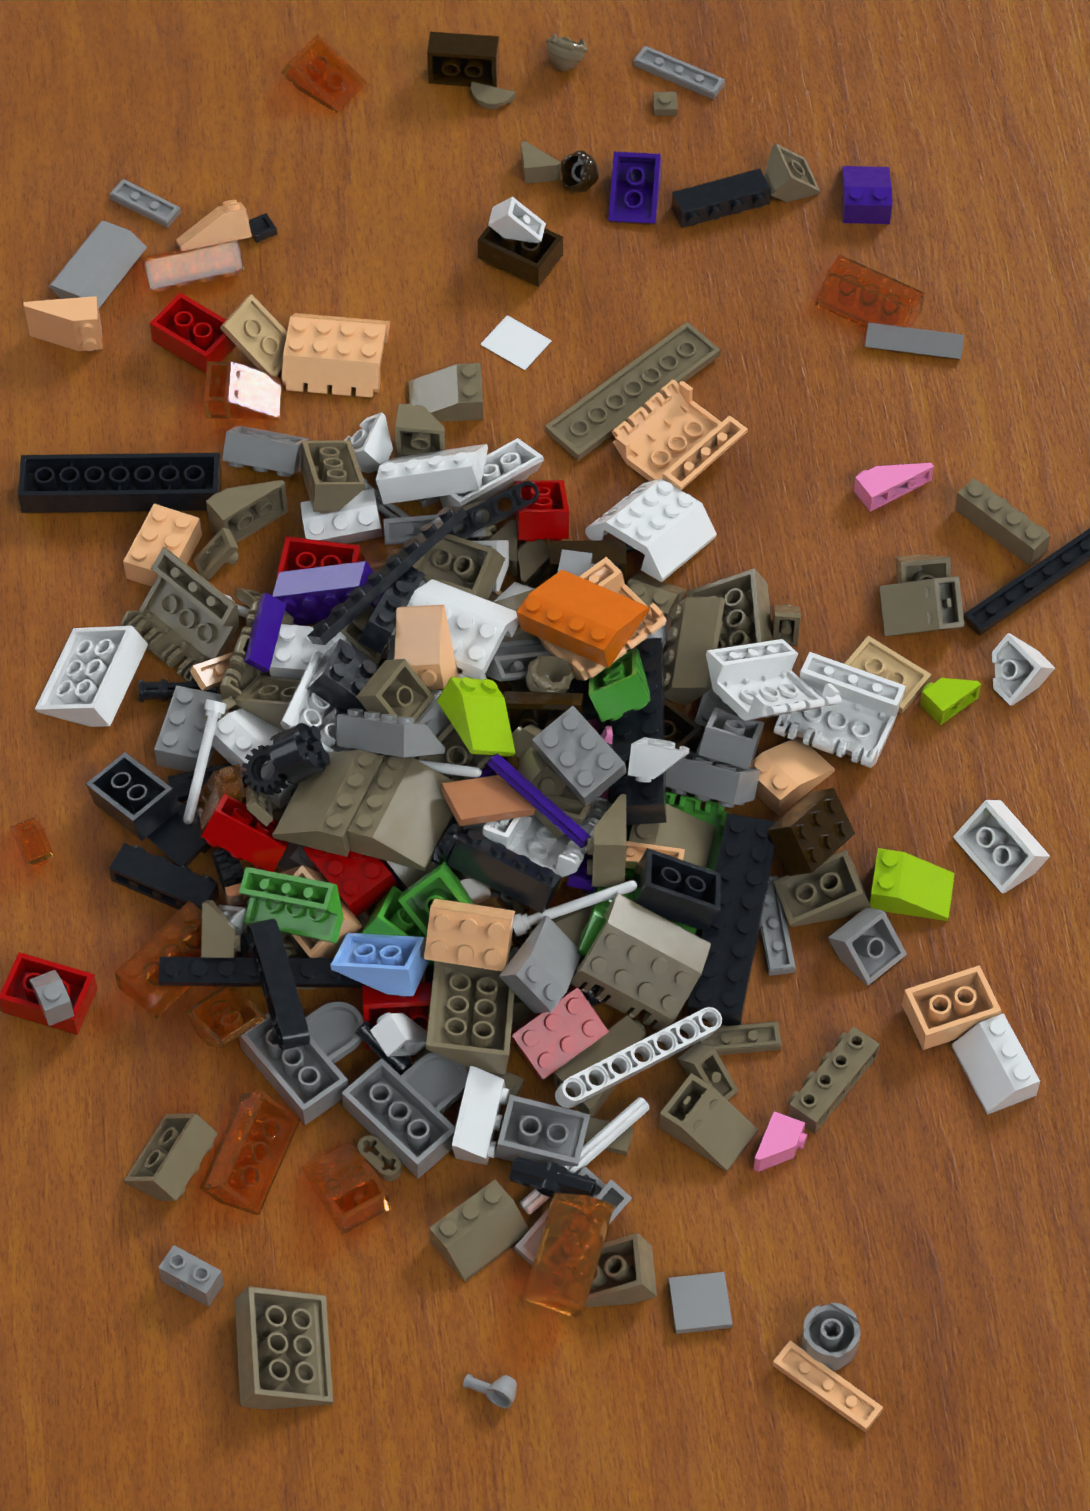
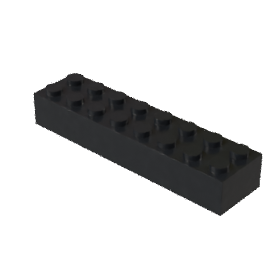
(118, 482)
(643, 799)
(745, 872)

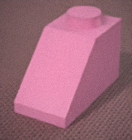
(780, 1141)

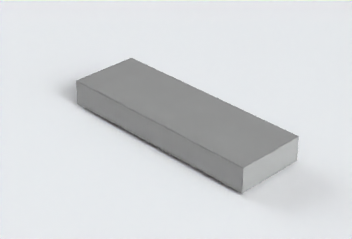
(145, 203)

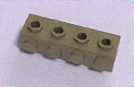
(1002, 522)
(833, 1079)

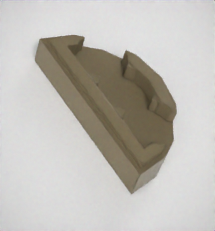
(491, 97)

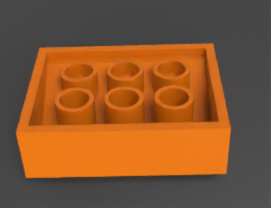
(581, 617)

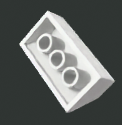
(502, 467)

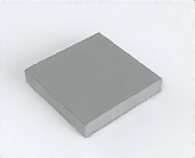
(700, 1302)

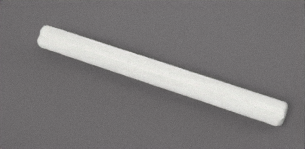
(594, 1147)

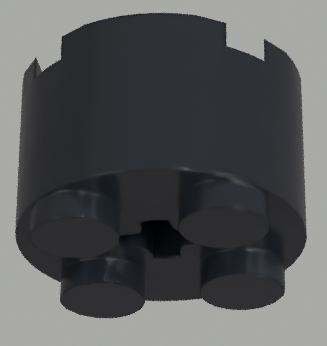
(298, 753)

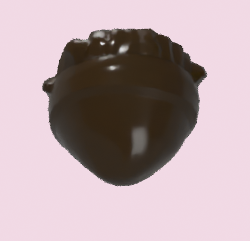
(579, 172)

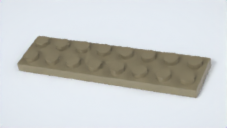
(606, 407)

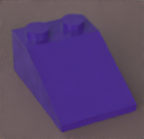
(635, 187)
(866, 195)

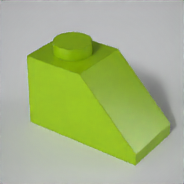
(948, 697)

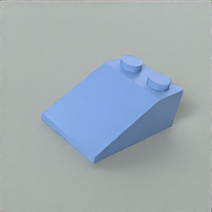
(383, 961)

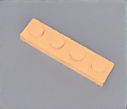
(828, 1386)

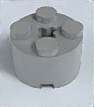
(828, 1321)

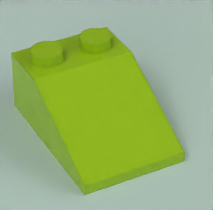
(478, 715)
(911, 886)

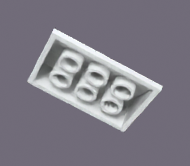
(432, 474)
(92, 675)
(313, 710)
(238, 735)

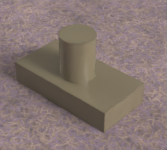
(217, 552)

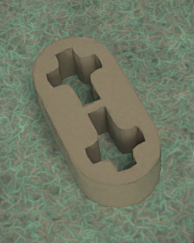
(384, 1154)

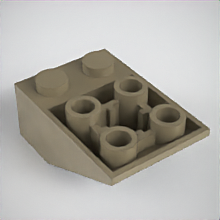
(922, 606)
(707, 1122)

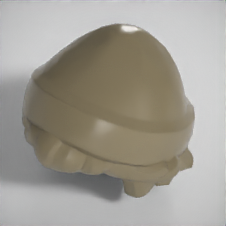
(565, 53)
(549, 675)

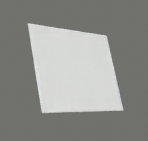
(516, 342)

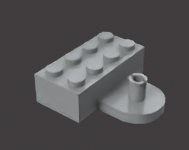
(307, 1073)
(409, 1108)

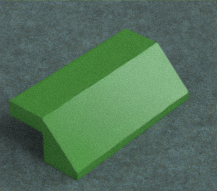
(296, 903)

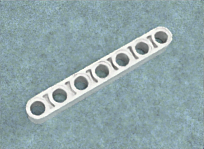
(630, 1065)

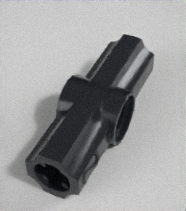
(550, 1178)

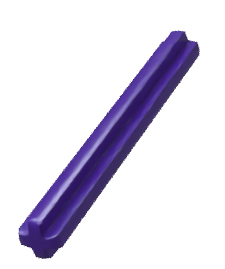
(539, 801)

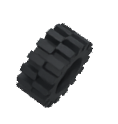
(253, 773)
(227, 867)

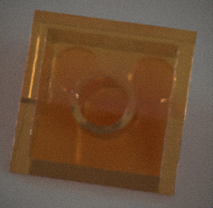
(227, 781)

